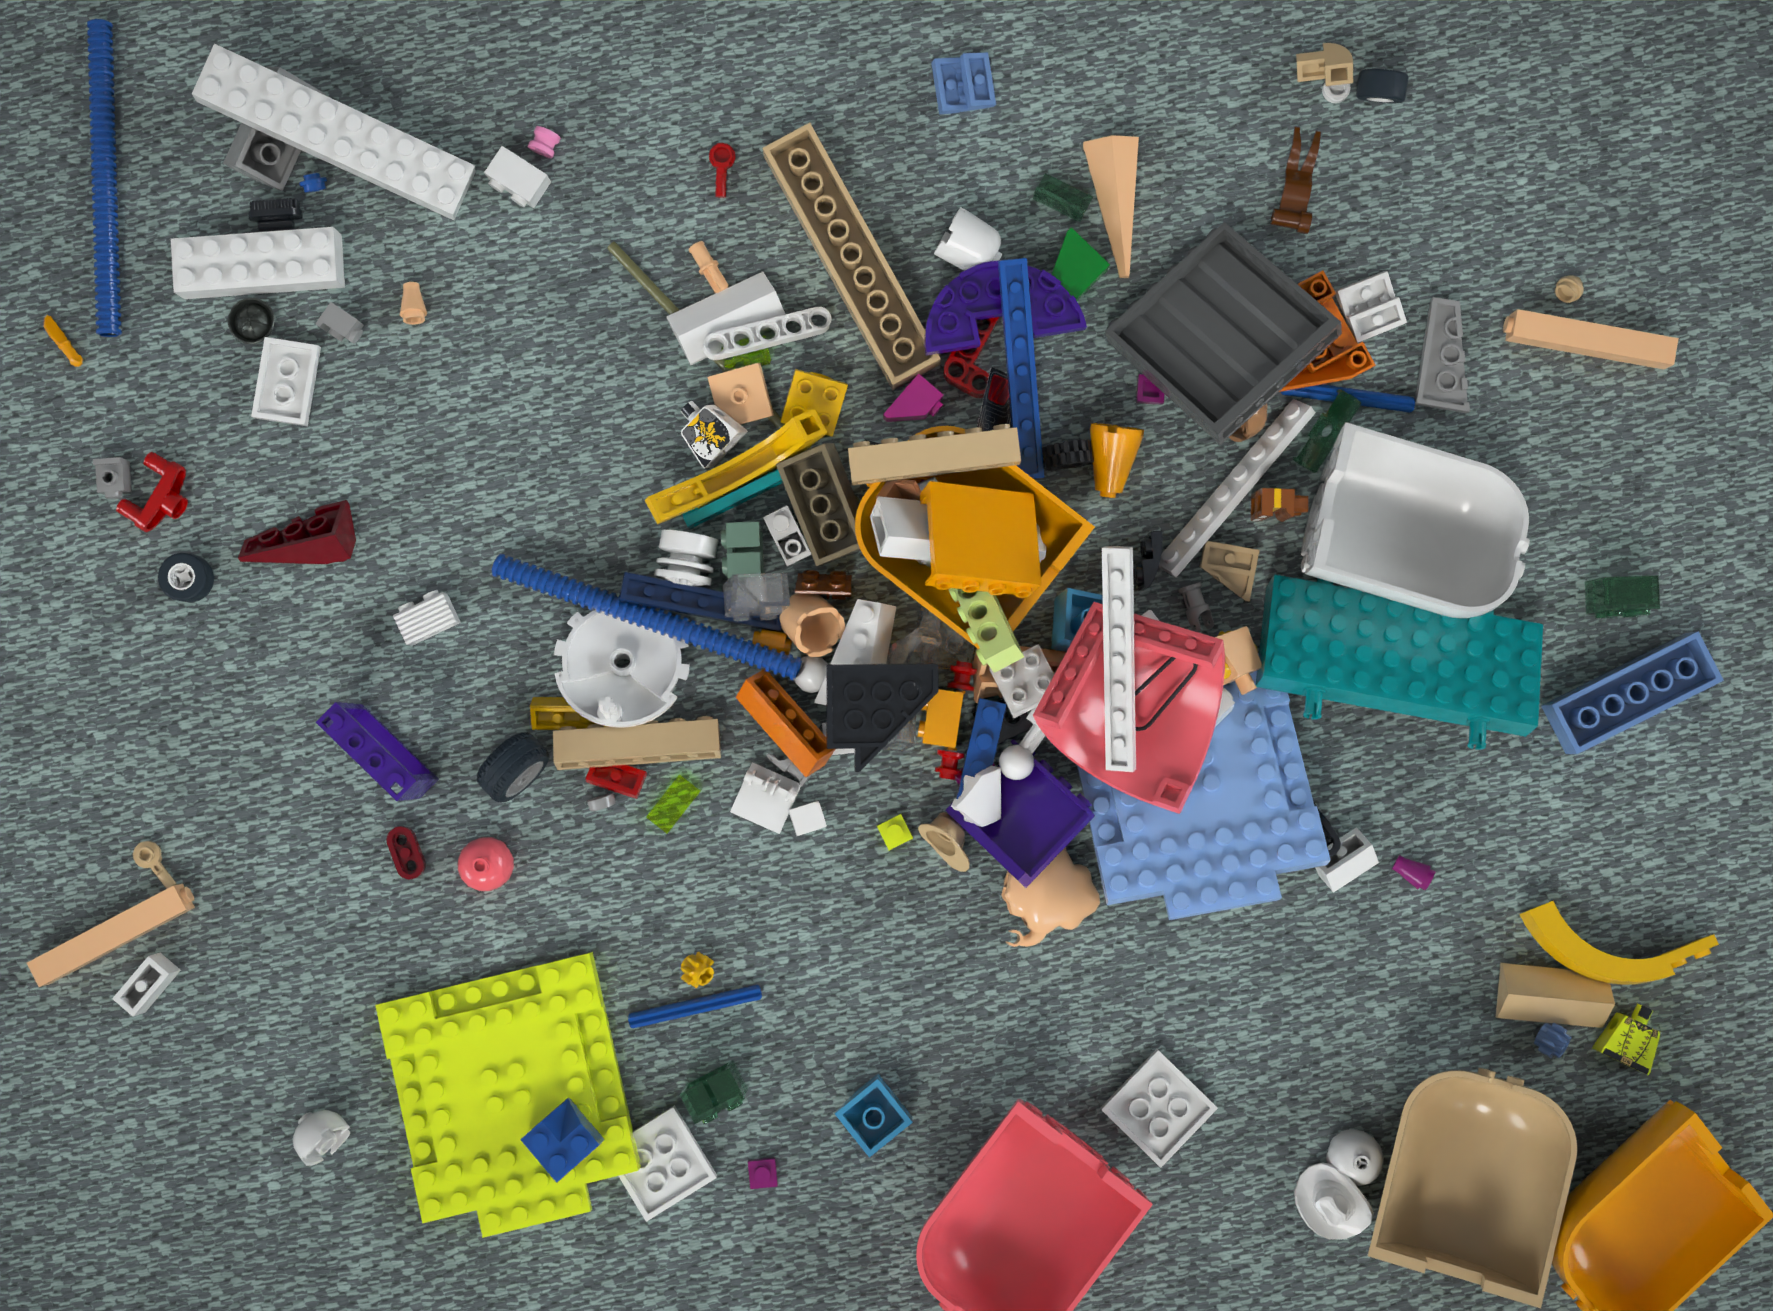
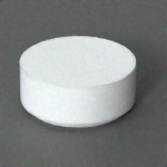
(1336, 93)

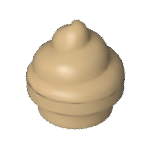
(1569, 288)

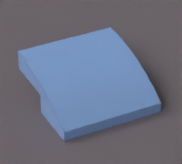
(963, 83)

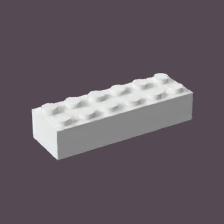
(257, 263)

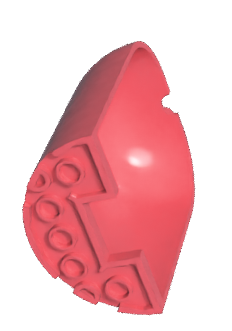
(1027, 1220)

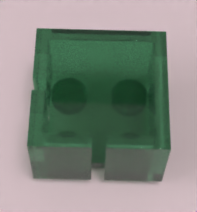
(1622, 596)
(714, 1092)

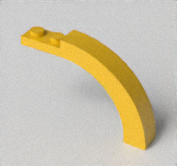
(740, 471)
(1577, 955)

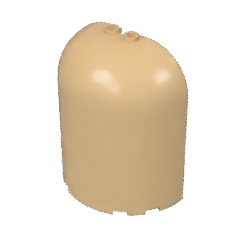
(1477, 1183)

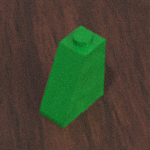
(1078, 265)

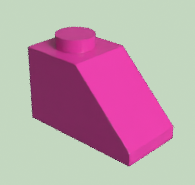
(915, 402)

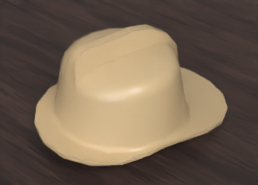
(947, 840)

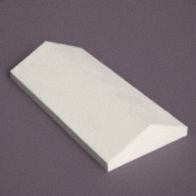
(733, 307)

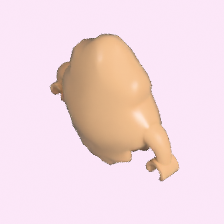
(1056, 897)

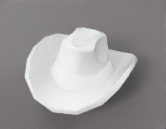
(1331, 1203)

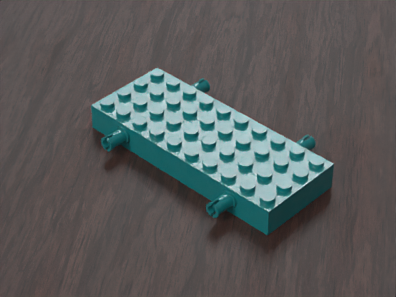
(1400, 658)

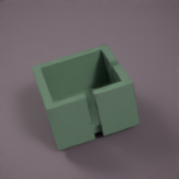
(743, 548)

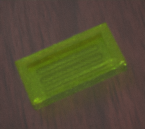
(673, 804)

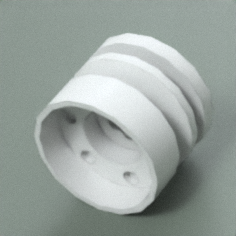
(686, 557)

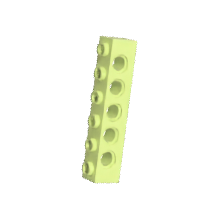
(1003, 647)

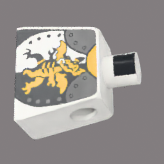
(710, 433)

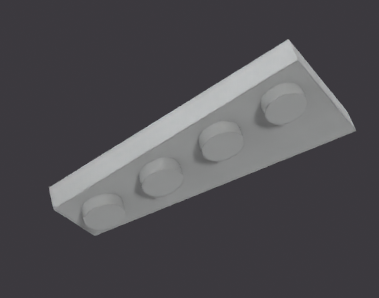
(1441, 370)

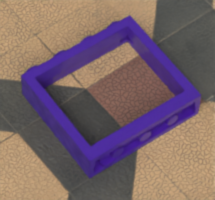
(377, 750)

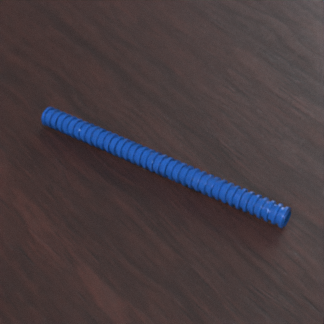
(104, 175)
(646, 616)

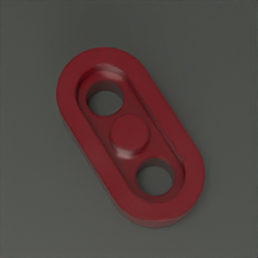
(404, 853)

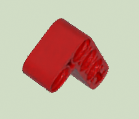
(967, 362)

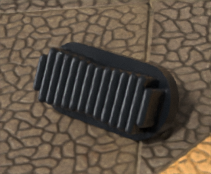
(275, 214)

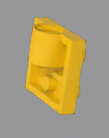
(815, 391)

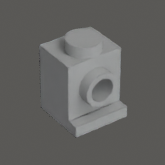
(340, 323)
(121, 477)

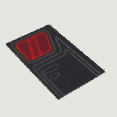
(996, 403)

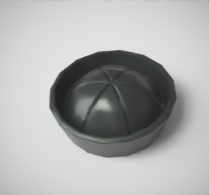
(251, 320)

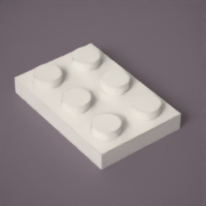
(286, 381)

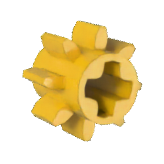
(697, 970)

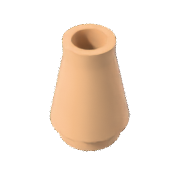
(412, 304)

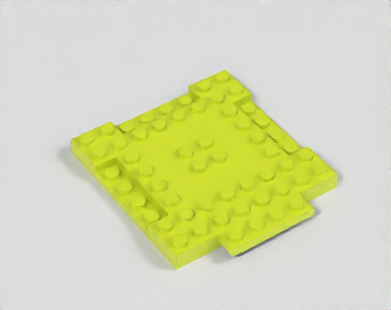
(488, 1066)

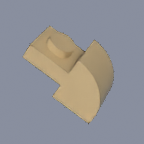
(1331, 64)

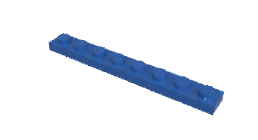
(1021, 363)

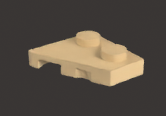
(1231, 566)

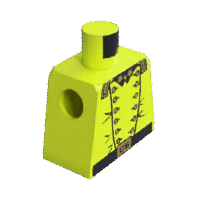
(1630, 1039)

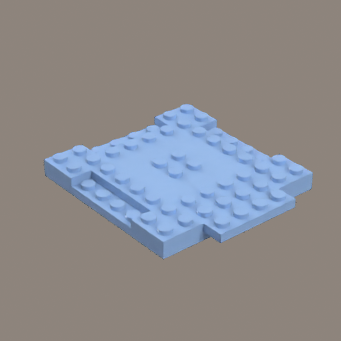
(1237, 829)

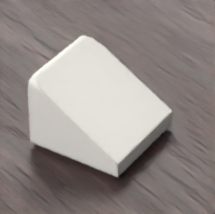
(807, 818)

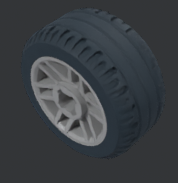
(512, 767)

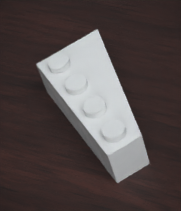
(864, 638)

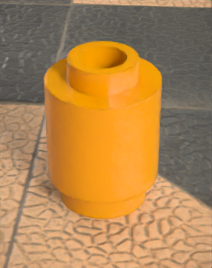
(774, 640)

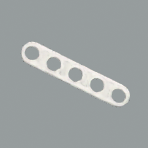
(757, 342)

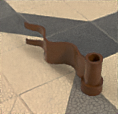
(1297, 187)

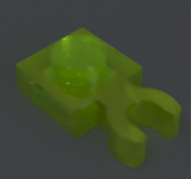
(760, 356)

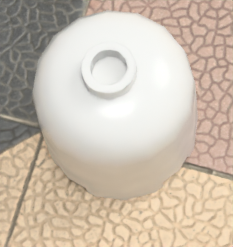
(969, 242)

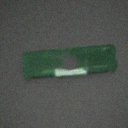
(1319, 447)

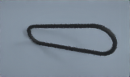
(1170, 698)

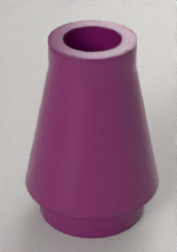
(1414, 872)

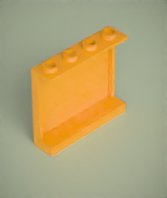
(982, 539)

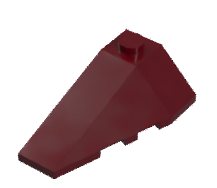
(317, 540)

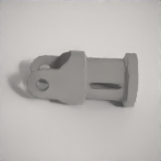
(1196, 607)
(787, 765)

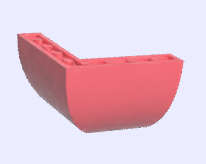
(1175, 744)

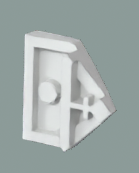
(981, 797)

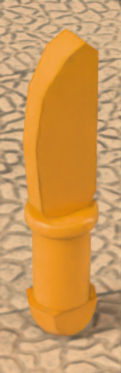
(61, 340)

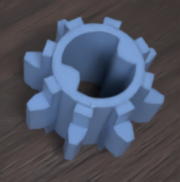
(1552, 1040)

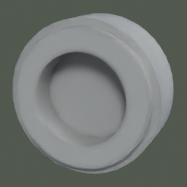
(601, 802)

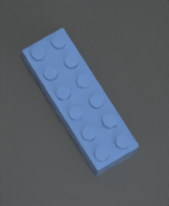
(1632, 693)

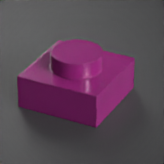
(1148, 392)
(762, 1173)

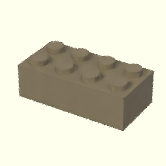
(822, 502)

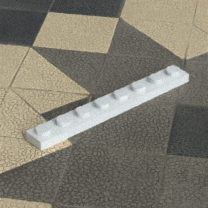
(1235, 487)
(1119, 658)

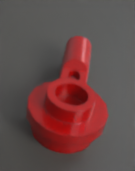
(722, 158)

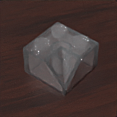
(756, 596)

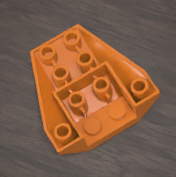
(1343, 357)

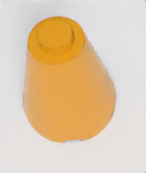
(1113, 456)

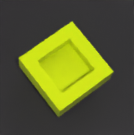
(894, 832)

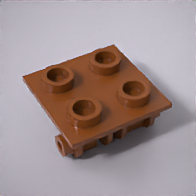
(835, 583)

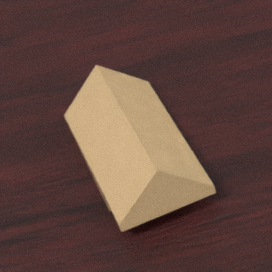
(1552, 996)

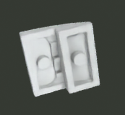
(1370, 306)

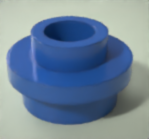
(313, 183)

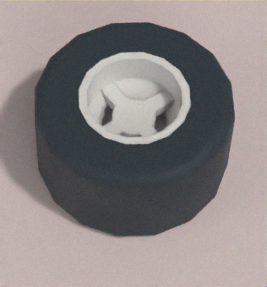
(1382, 86)
(175, 574)

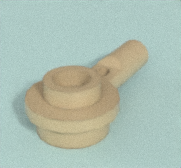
(148, 855)

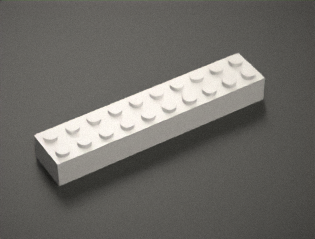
(333, 132)

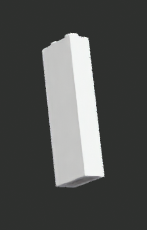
(904, 532)

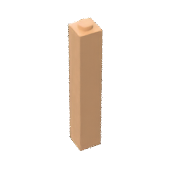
(1590, 339)
(111, 934)

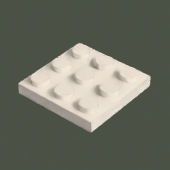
(1158, 1108)
(669, 1164)

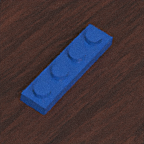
(983, 739)

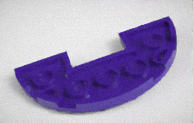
(977, 296)

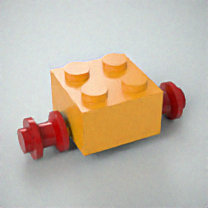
(943, 719)

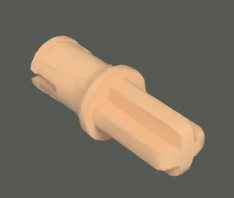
(708, 267)

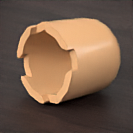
(812, 624)

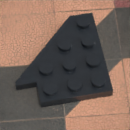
(873, 704)

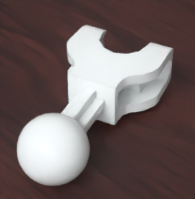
(1017, 760)

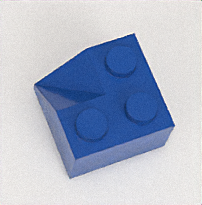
(562, 1139)

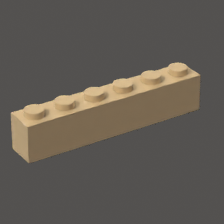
(935, 455)
(636, 744)

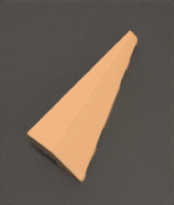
(1113, 172)

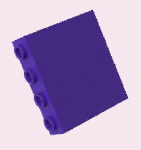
(1035, 822)

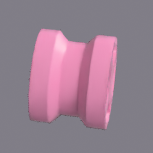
(544, 142)

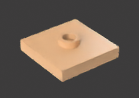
(742, 393)

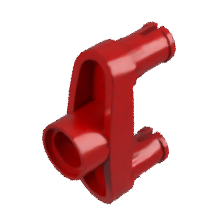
(164, 499)

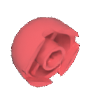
(485, 864)

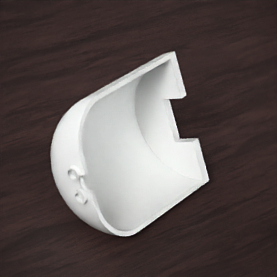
(1416, 525)

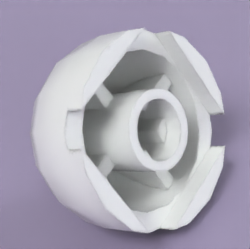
(318, 1134)
(1356, 1146)

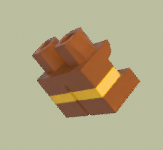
(1279, 502)

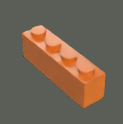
(784, 722)

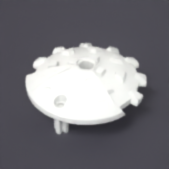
(615, 694)

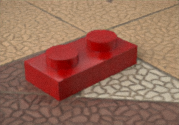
(618, 778)

